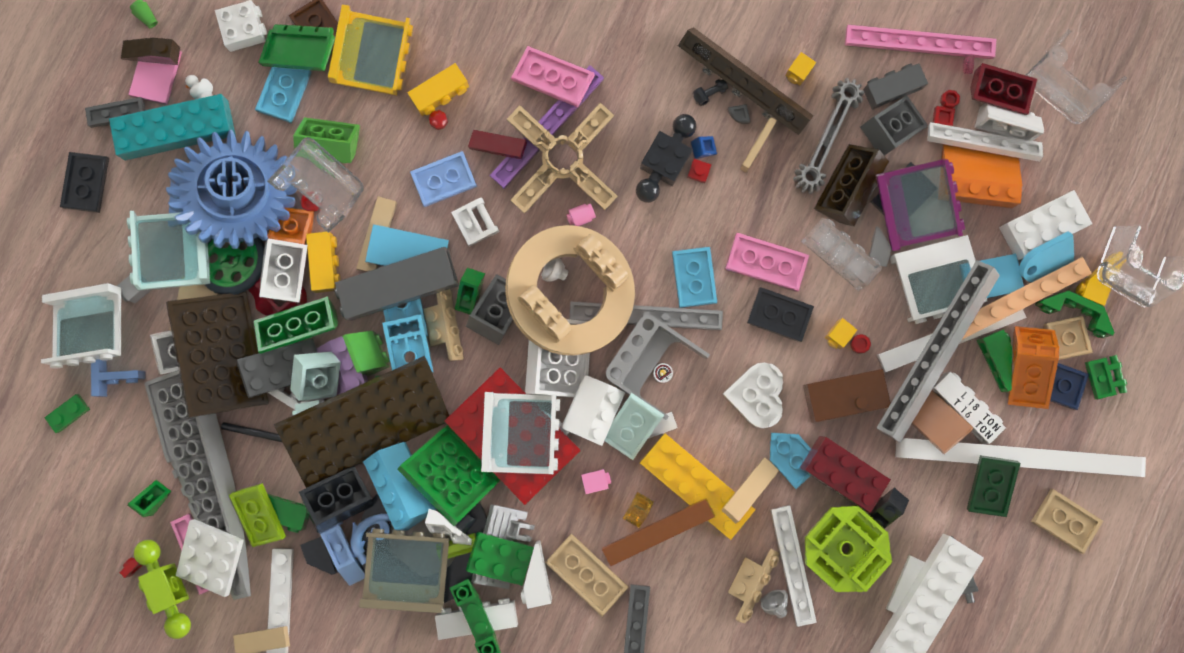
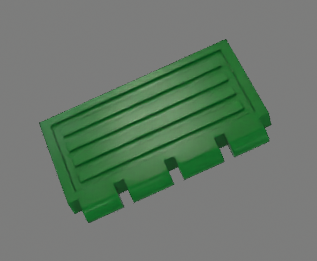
(297, 47)

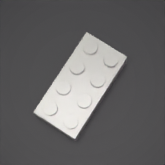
(1045, 224)

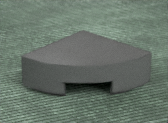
(740, 114)

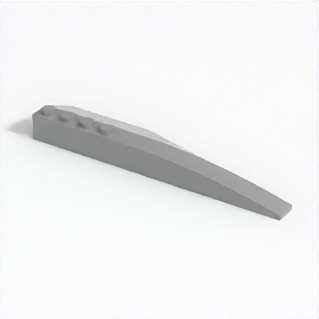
(200, 465)

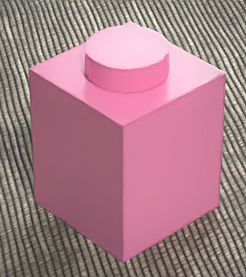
(596, 481)

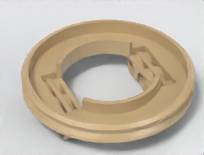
(539, 317)

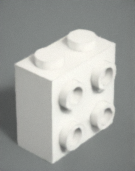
(241, 25)

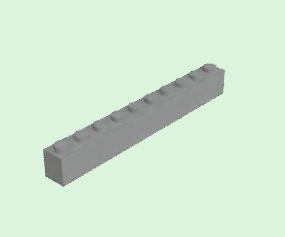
(938, 350)

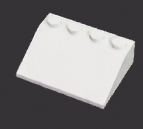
(555, 373)

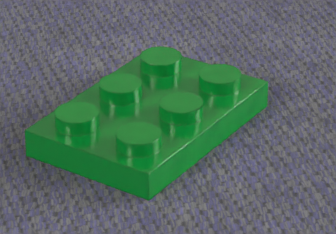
(499, 558)

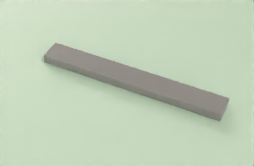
(669, 316)

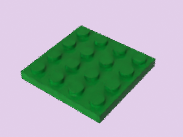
(448, 475)

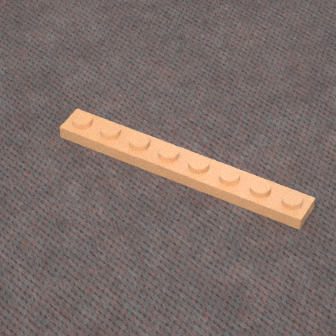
(1028, 295)

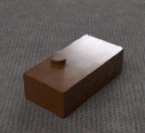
(847, 395)

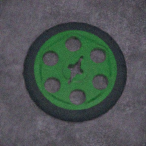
(250, 275)

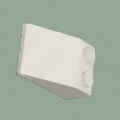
(282, 270)
(164, 352)
(536, 586)

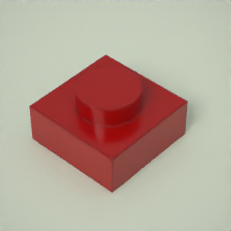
(699, 171)
(131, 566)

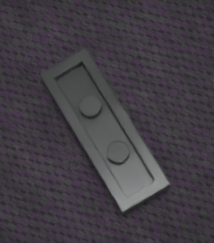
(100, 114)

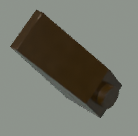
(151, 50)

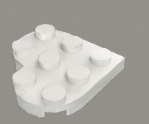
(757, 395)

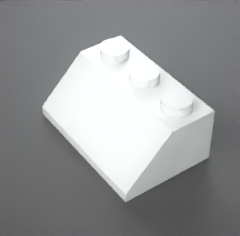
(1009, 123)
(593, 410)

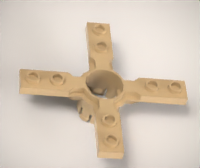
(548, 173)

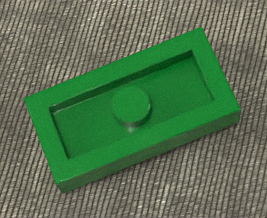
(67, 413)

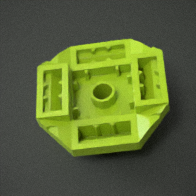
(864, 561)

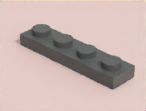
(637, 618)

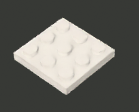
(209, 557)

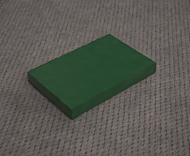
(993, 486)

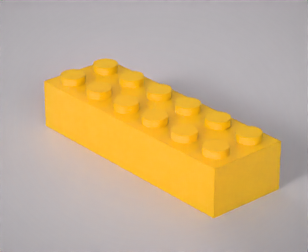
(692, 481)

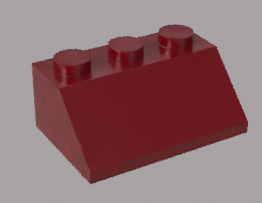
(1003, 88)

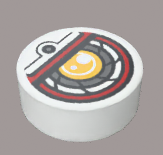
(663, 373)

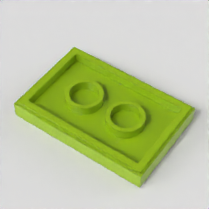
(257, 515)

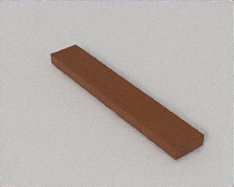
(658, 532)

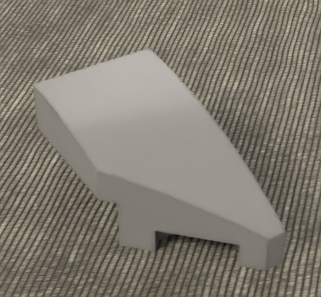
(880, 247)

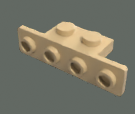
(443, 326)
(750, 582)

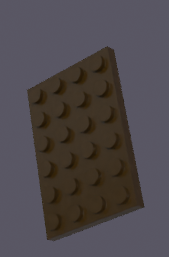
(207, 341)

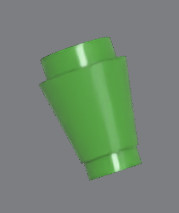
(143, 12)

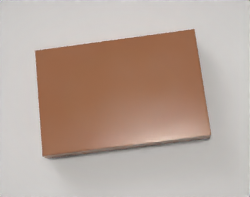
(941, 423)

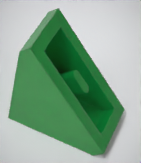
(150, 499)

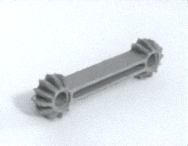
(829, 135)

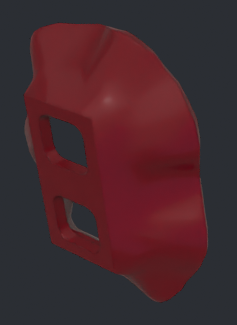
(267, 305)

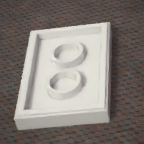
(907, 577)

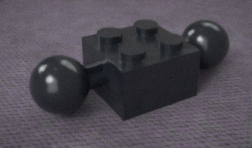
(666, 158)

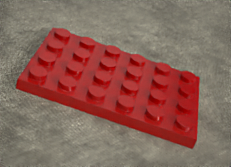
(468, 424)

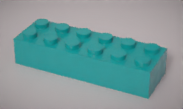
(171, 127)

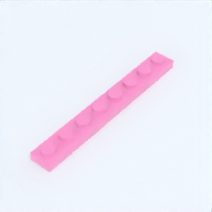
(920, 42)

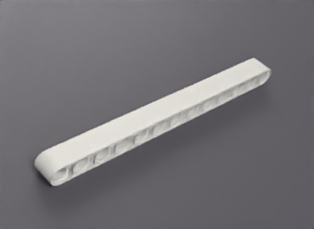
(1027, 457)

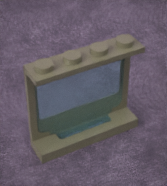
(405, 571)

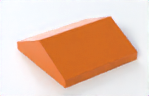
(294, 228)

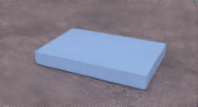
(443, 179)

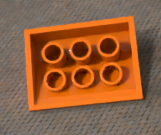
(985, 177)

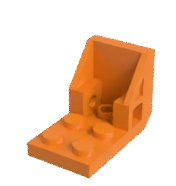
(1034, 367)

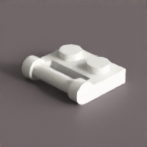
(469, 225)

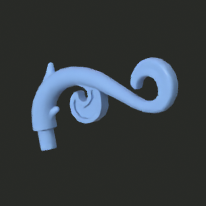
(358, 531)

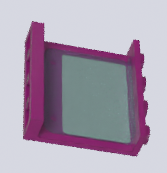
(920, 203)

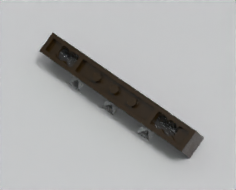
(744, 81)

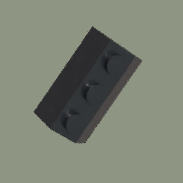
(336, 499)

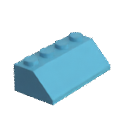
(399, 497)

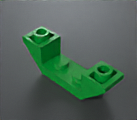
(1100, 322)
(476, 617)

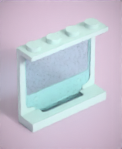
(165, 253)

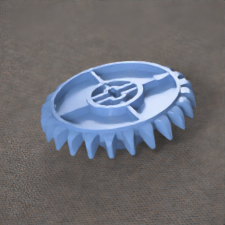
(225, 217)

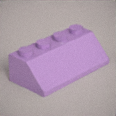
(347, 375)

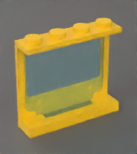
(369, 52)

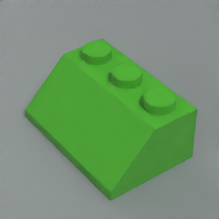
(335, 137)

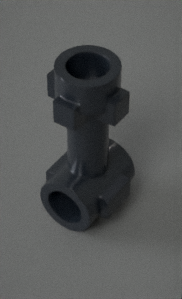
(701, 96)

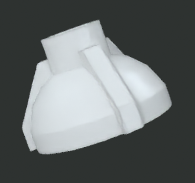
(554, 270)

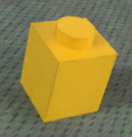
(800, 69)
(840, 334)

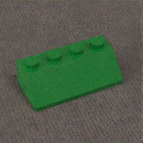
(295, 324)

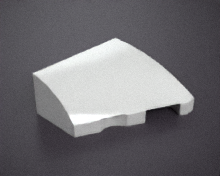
(439, 524)

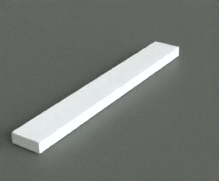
(911, 351)

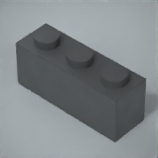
(895, 85)

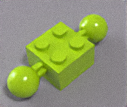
(162, 589)

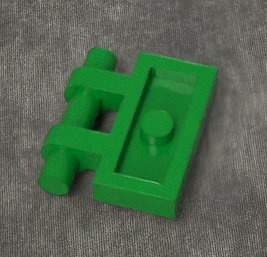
(1101, 377)

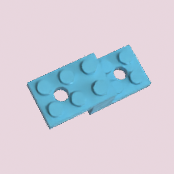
(406, 332)

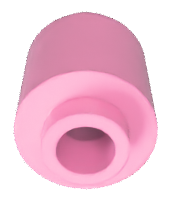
(581, 215)

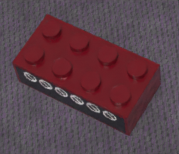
(845, 473)

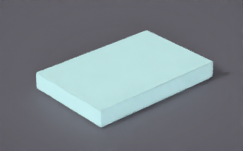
(633, 426)

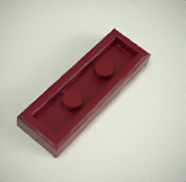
(497, 144)

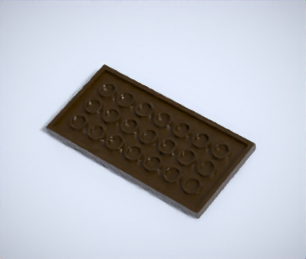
(363, 421)

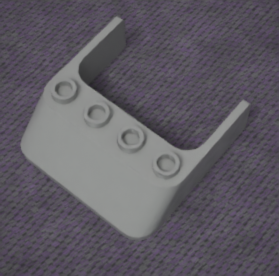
(642, 353)

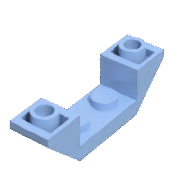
(342, 555)

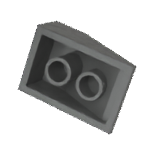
(894, 125)
(491, 314)

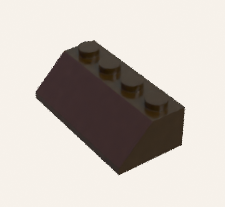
(851, 184)

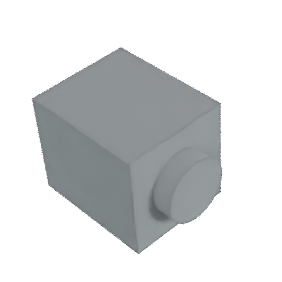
(129, 291)

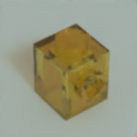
(638, 510)

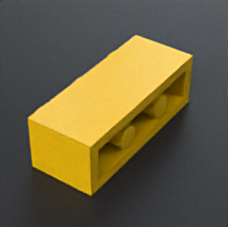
(438, 90)
(322, 261)

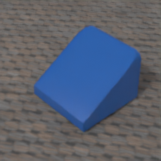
(703, 147)

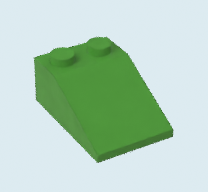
(366, 352)

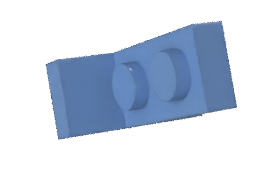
(101, 377)

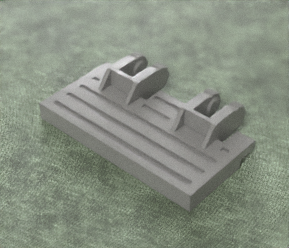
(504, 524)

